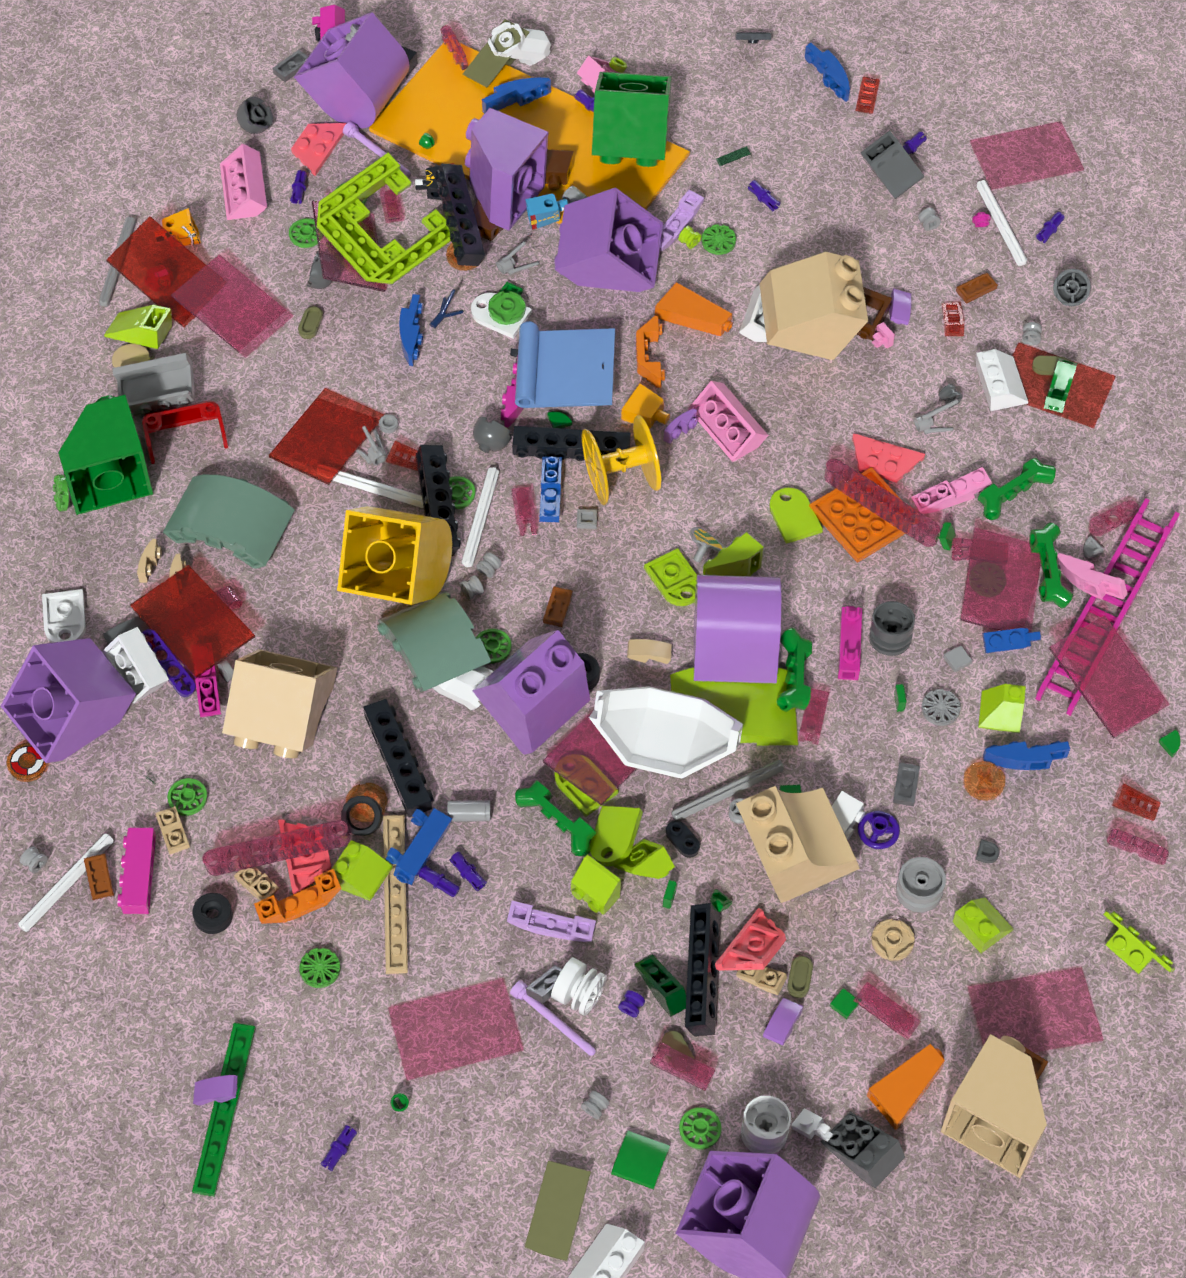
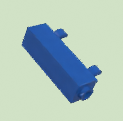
(422, 847)

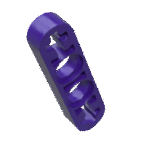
(169, 662)

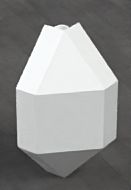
(664, 729)

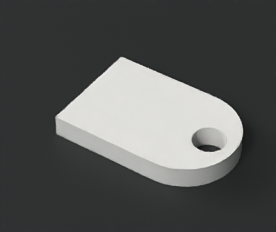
(482, 317)
(64, 614)

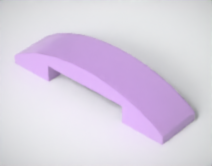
(680, 218)
(549, 924)

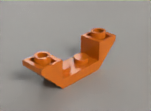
(649, 370)
(301, 903)

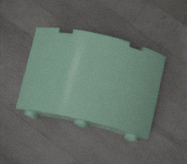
(230, 516)
(434, 640)

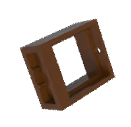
(879, 302)

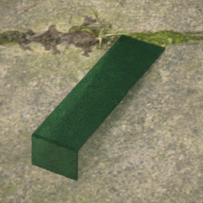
(733, 156)

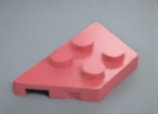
(317, 144)
(886, 459)
(304, 868)
(753, 945)

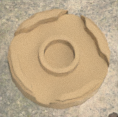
(129, 355)
(893, 939)

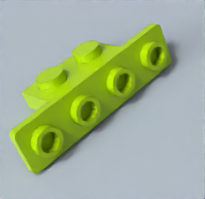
(1131, 948)

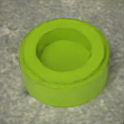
(618, 65)

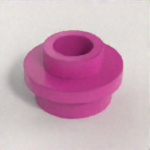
(981, 219)

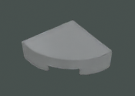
(1091, 548)

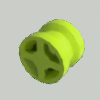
(689, 237)

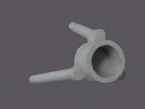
(507, 263)
(925, 421)
(376, 453)

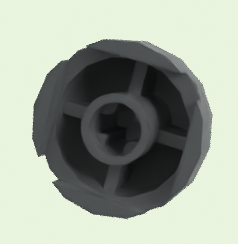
(254, 116)
(316, 276)
(1072, 287)
(491, 435)

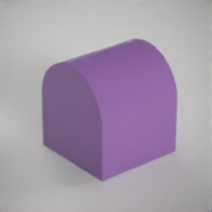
(357, 75)
(737, 628)
(749, 1214)

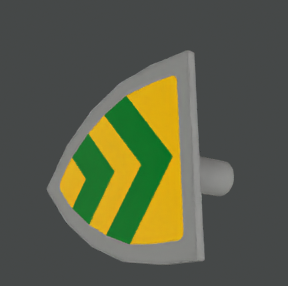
(703, 541)

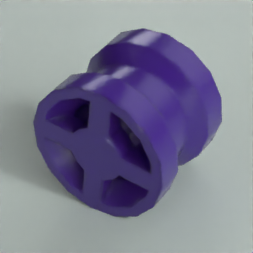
(631, 1003)

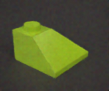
(1002, 708)
(647, 860)

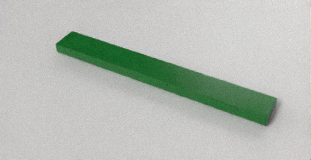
(223, 1113)

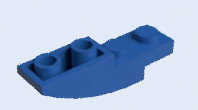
(833, 72)
(520, 91)
(410, 329)
(550, 489)
(1019, 757)

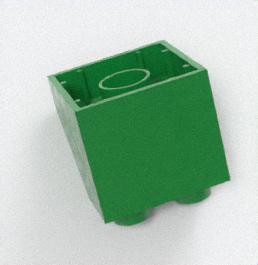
(631, 117)
(104, 457)

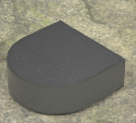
(987, 852)

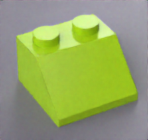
(361, 870)
(595, 885)
(981, 924)

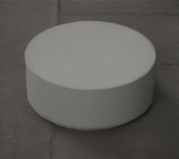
(388, 424)
(225, 670)

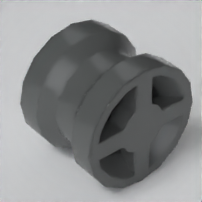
(950, 394)

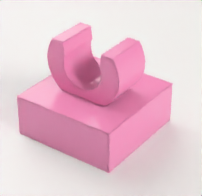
(883, 336)

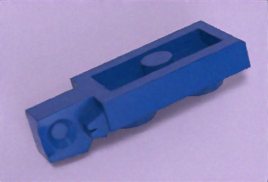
(1009, 640)

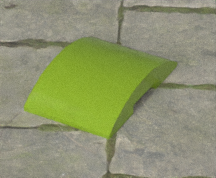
(748, 703)

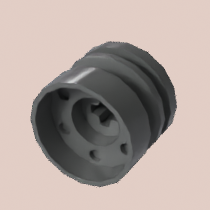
(891, 628)

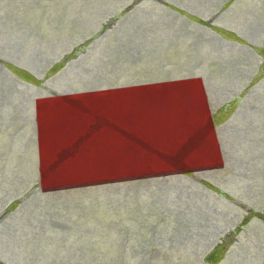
(157, 266)
(1087, 391)
(326, 436)
(192, 621)

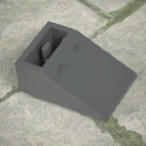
(892, 164)
(864, 1149)

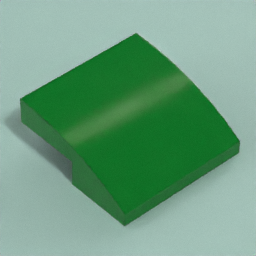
(640, 1160)

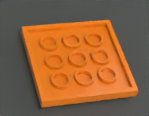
(853, 524)

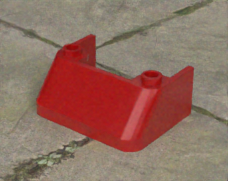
(181, 416)

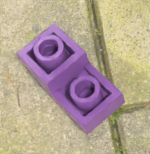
(900, 307)
(681, 423)
(782, 1021)
(215, 1089)

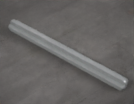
(113, 274)
(727, 790)

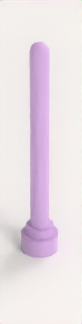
(352, 130)
(519, 992)

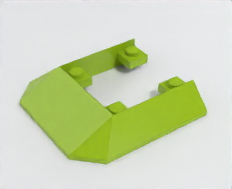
(344, 209)

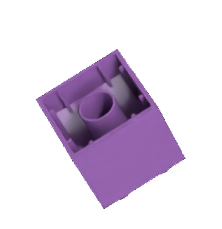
(505, 165)
(609, 243)
(536, 690)
(66, 697)

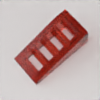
(870, 85)
(953, 329)
(398, 460)
(1126, 805)

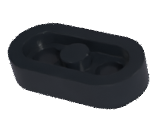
(681, 838)

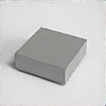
(587, 519)
(957, 659)

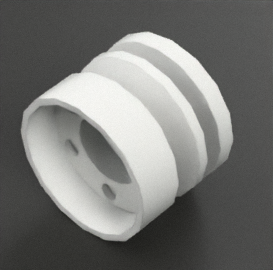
(582, 988)
(770, 1114)

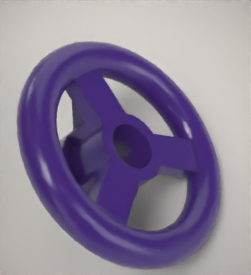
(881, 820)

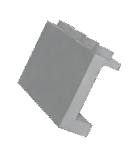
(156, 383)

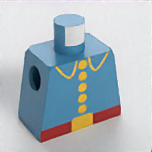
(544, 210)

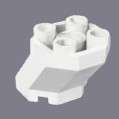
(528, 51)
(461, 687)

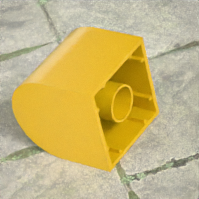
(394, 555)

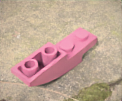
(953, 493)
(1084, 577)

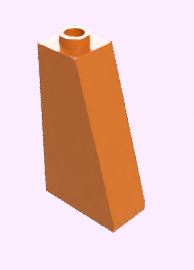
(693, 311)
(904, 1086)

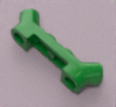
(1032, 472)
(1050, 589)
(798, 651)
(539, 796)

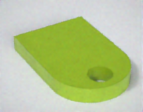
(794, 516)
(673, 577)
(577, 797)
(615, 833)

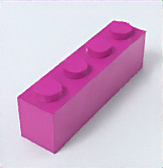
(138, 871)

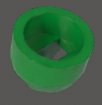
(426, 141)
(403, 1099)

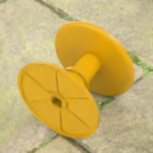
(641, 454)

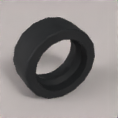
(378, 815)

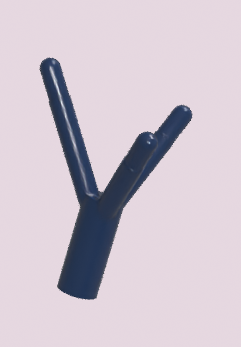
(441, 315)

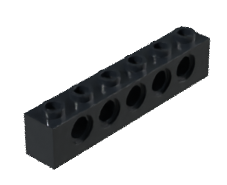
(459, 215)
(563, 442)
(435, 486)
(375, 715)
(701, 971)

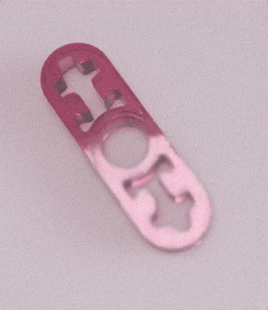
(1115, 511)
(1138, 845)

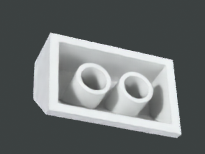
(753, 323)
(1000, 380)
(136, 663)
(610, 1254)

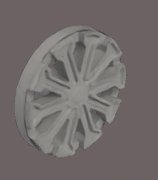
(941, 707)

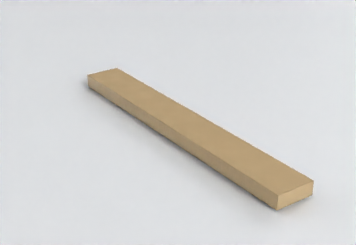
(395, 900)

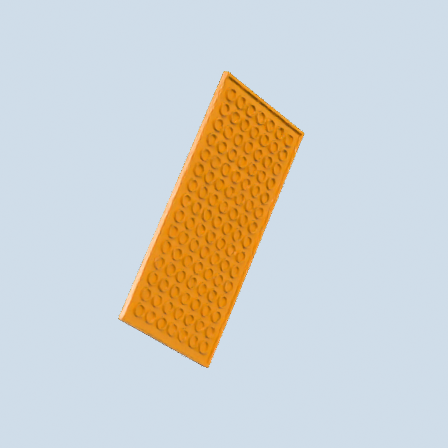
(445, 101)

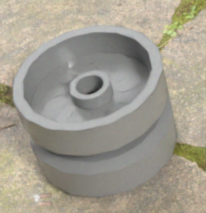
(920, 884)

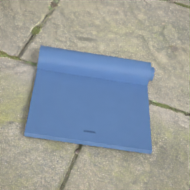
(564, 367)

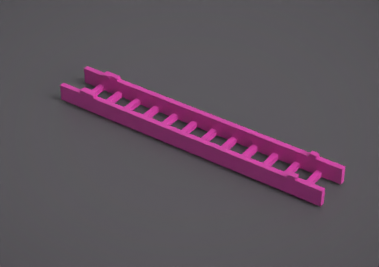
(1165, 532)

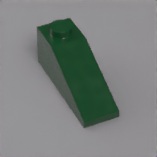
(662, 984)

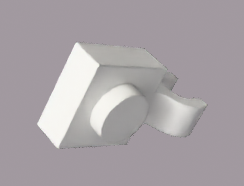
(811, 1124)

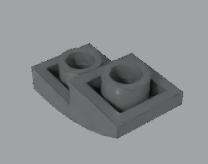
(128, 625)

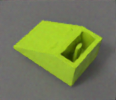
(141, 326)
(738, 559)

